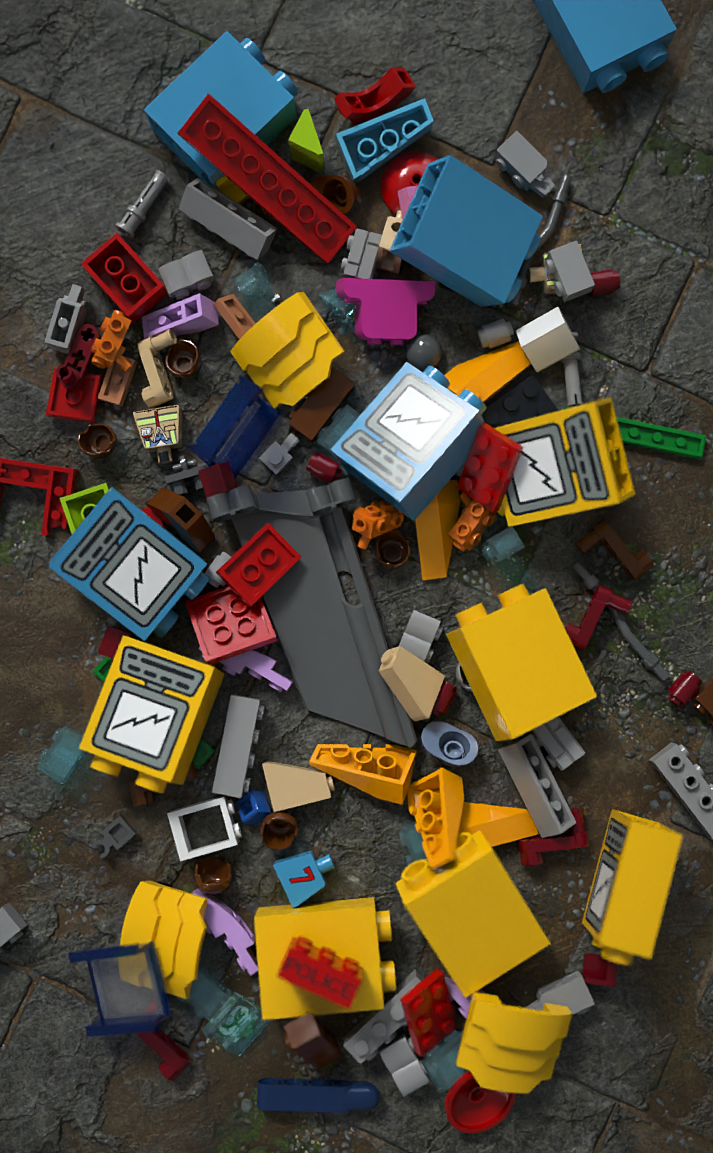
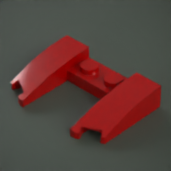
(56, 479)

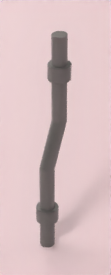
(559, 200)
(649, 659)

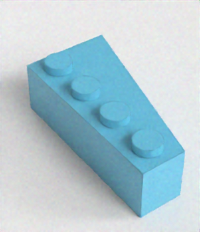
(380, 139)

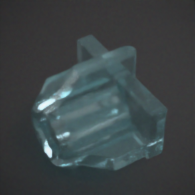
(253, 281)
(335, 304)

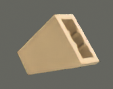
(411, 681)
(295, 785)

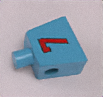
(302, 875)

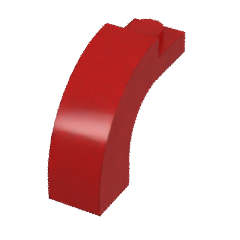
(376, 99)

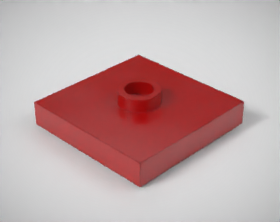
(76, 404)

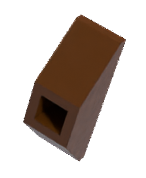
(182, 518)

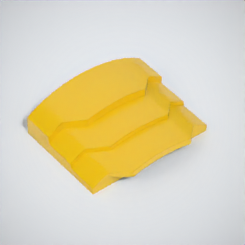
(288, 351)
(175, 925)
(511, 1045)

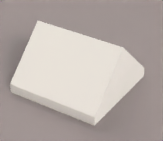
(547, 339)

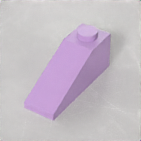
(183, 317)

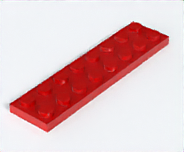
(266, 178)

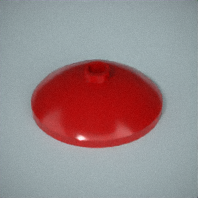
(400, 175)
(474, 1107)

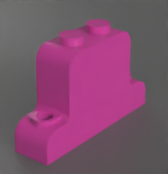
(385, 307)

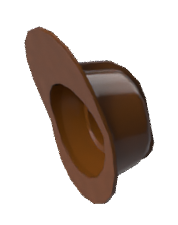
(338, 190)

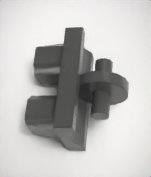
(177, 480)

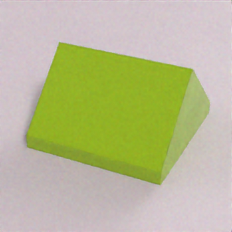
(305, 144)
(80, 504)

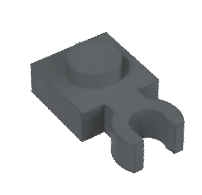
(116, 834)

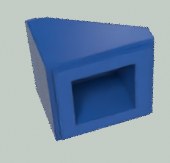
(253, 807)

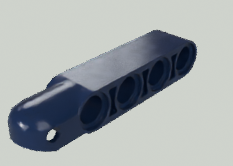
(315, 1095)

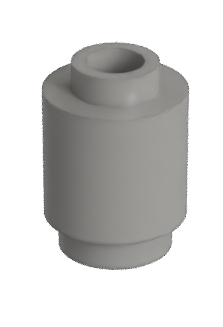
(495, 333)
(219, 561)

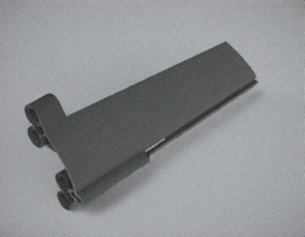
(326, 640)

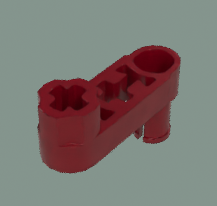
(69, 377)
(601, 599)
(532, 847)
(174, 1057)

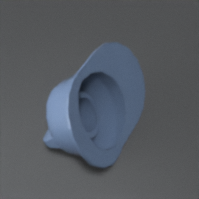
(449, 743)

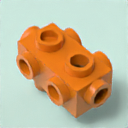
(109, 347)
(375, 520)
(471, 524)

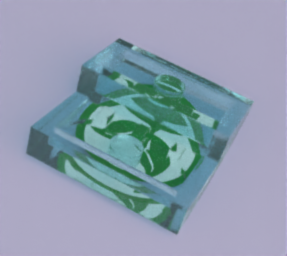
(236, 1024)

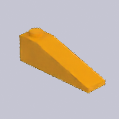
(488, 372)
(433, 529)
(377, 771)
(437, 808)
(497, 823)

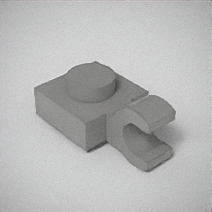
(278, 456)

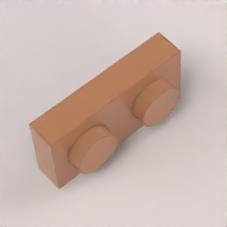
(234, 314)
(117, 383)

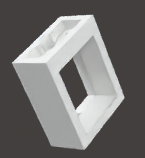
(180, 834)

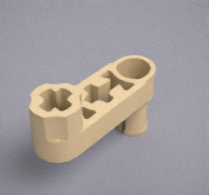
(160, 388)

